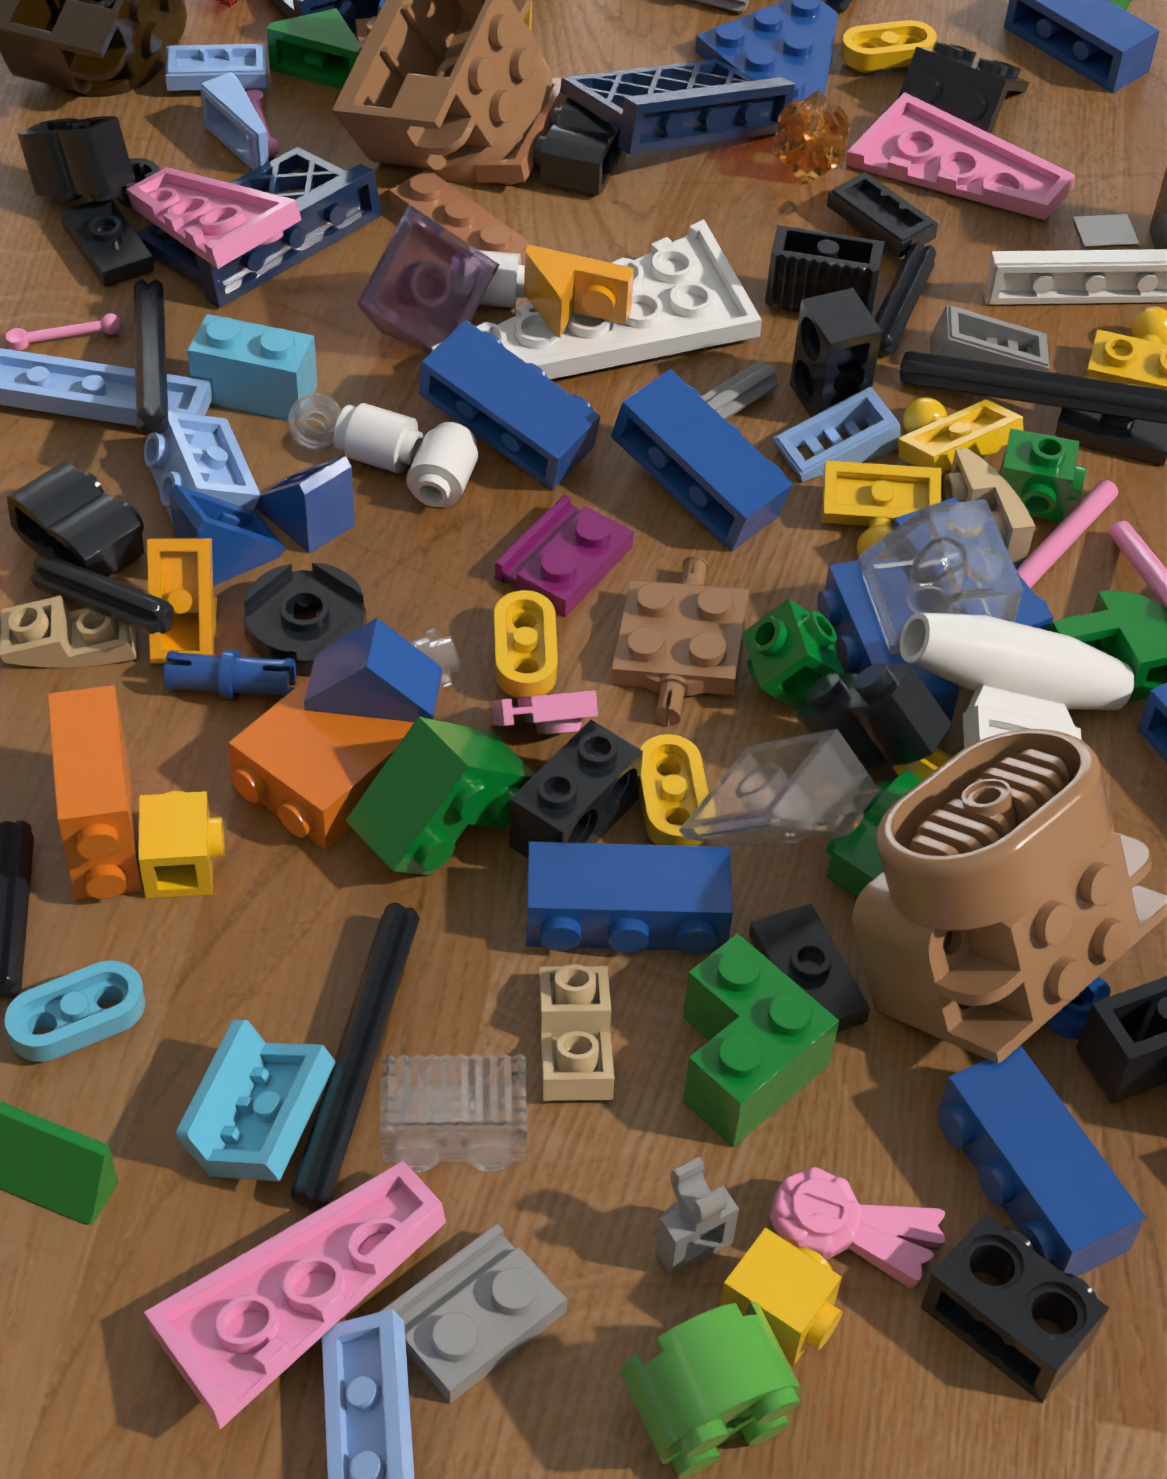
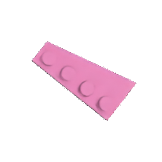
(212, 215)

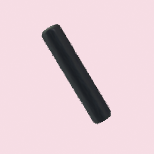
(904, 295)
(103, 595)
(15, 880)

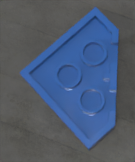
(778, 41)

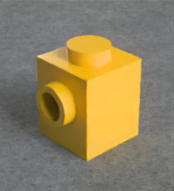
(178, 844)
(792, 1289)

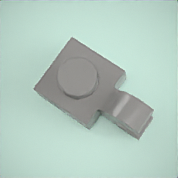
(697, 1222)

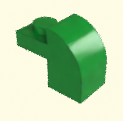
(1129, 630)

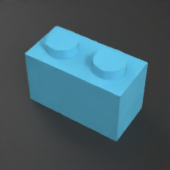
(253, 365)

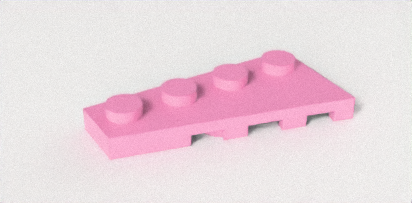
(959, 159)
(278, 1299)

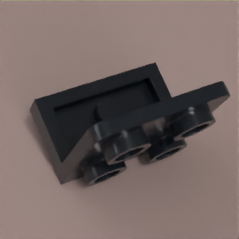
(959, 85)

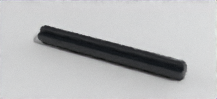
(150, 357)
(1035, 386)
(355, 1058)

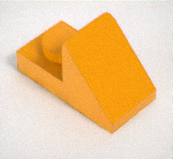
(576, 284)
(183, 575)

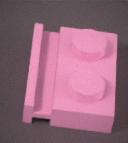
(550, 712)

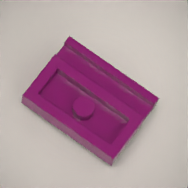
(565, 554)

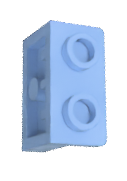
(202, 457)

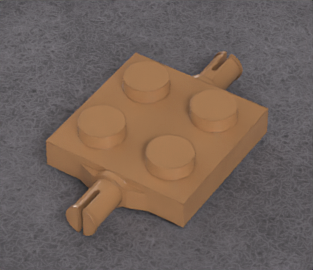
(681, 639)

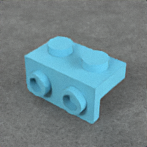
(253, 1104)

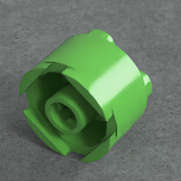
(712, 1385)

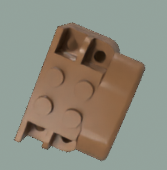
(445, 85)
(1001, 892)

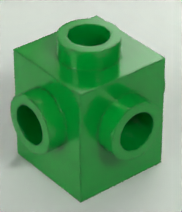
(1043, 472)
(791, 652)

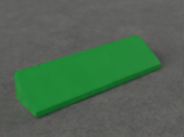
(54, 1165)

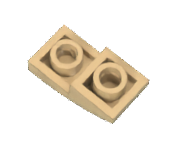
(976, 480)
(54, 637)
(575, 1033)

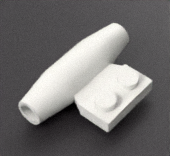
(1017, 672)

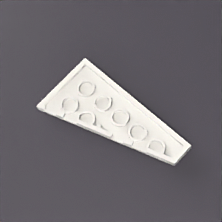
(680, 303)

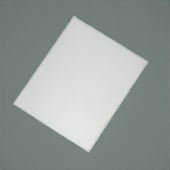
(1105, 230)

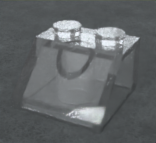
(941, 563)
(785, 794)

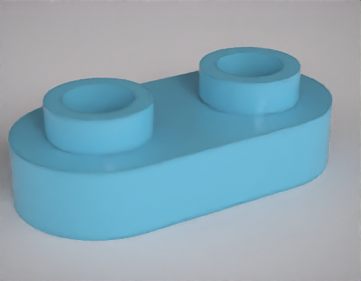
(74, 1011)

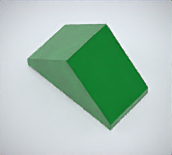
(313, 48)

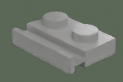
(476, 1312)

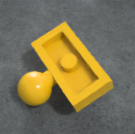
(1136, 358)
(935, 435)
(875, 495)

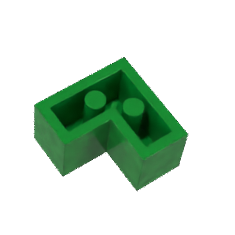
(433, 789)
(761, 1039)

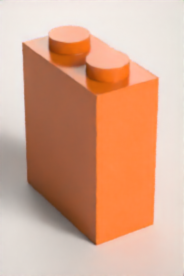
(311, 764)
(94, 793)

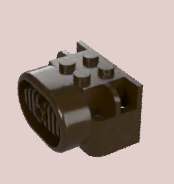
(89, 44)

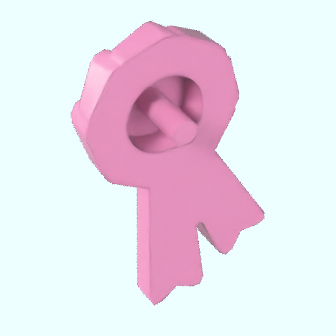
(824, 1215)

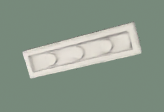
(1076, 277)

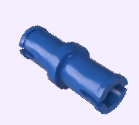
(229, 674)

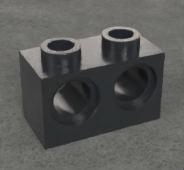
(833, 350)
(577, 791)
(1001, 1318)

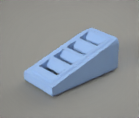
(234, 119)
(848, 415)

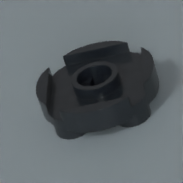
(280, 593)

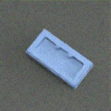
(194, 64)

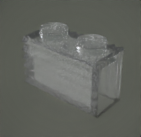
(453, 1110)

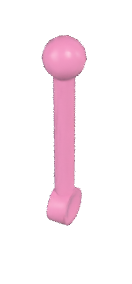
(257, 100)
(19, 339)

